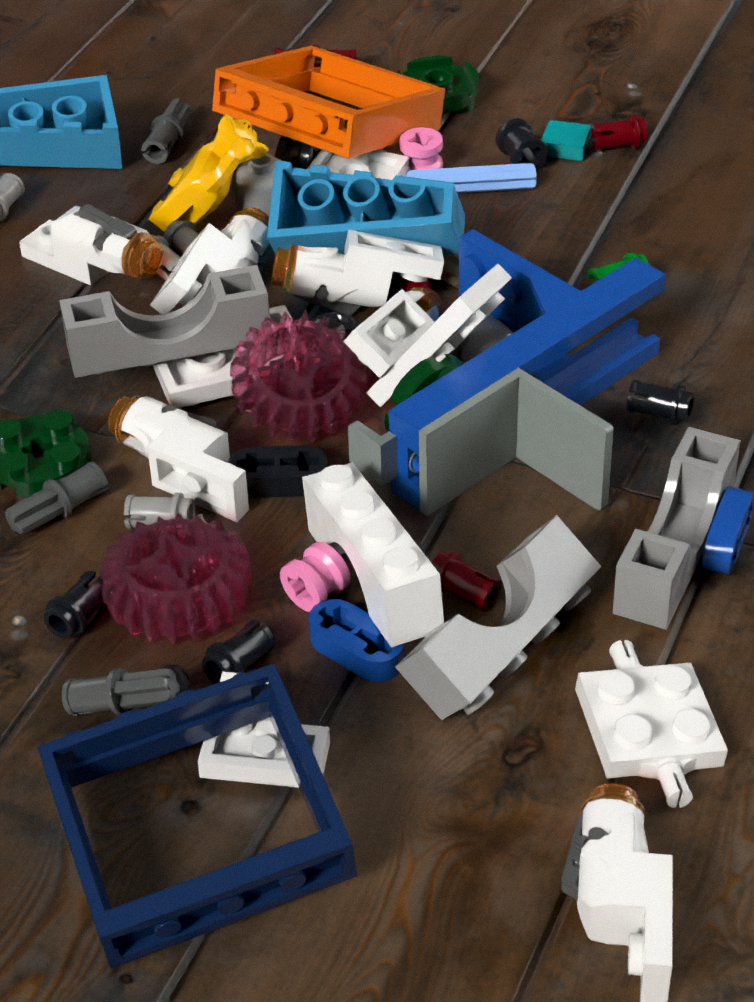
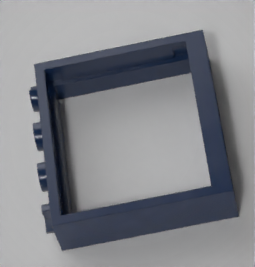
(227, 892)

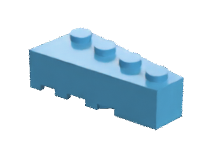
(59, 125)
(321, 206)

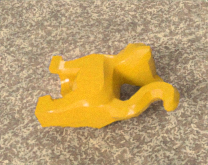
(208, 175)

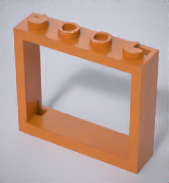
(273, 97)

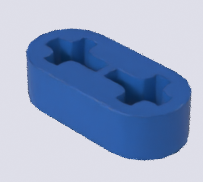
(728, 530)
(351, 644)

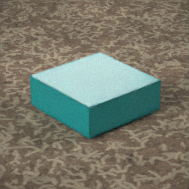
(566, 140)

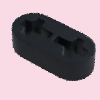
(278, 469)

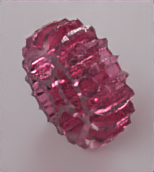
(286, 388)
(176, 578)

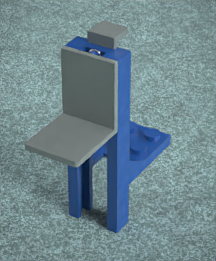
(493, 404)

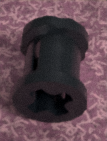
(517, 140)

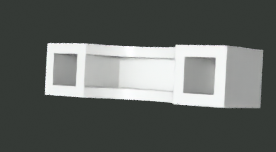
(394, 573)

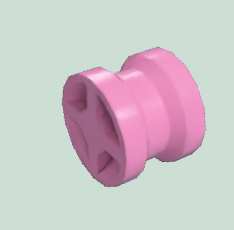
(422, 148)
(315, 576)

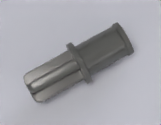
(166, 131)
(57, 498)
(119, 691)

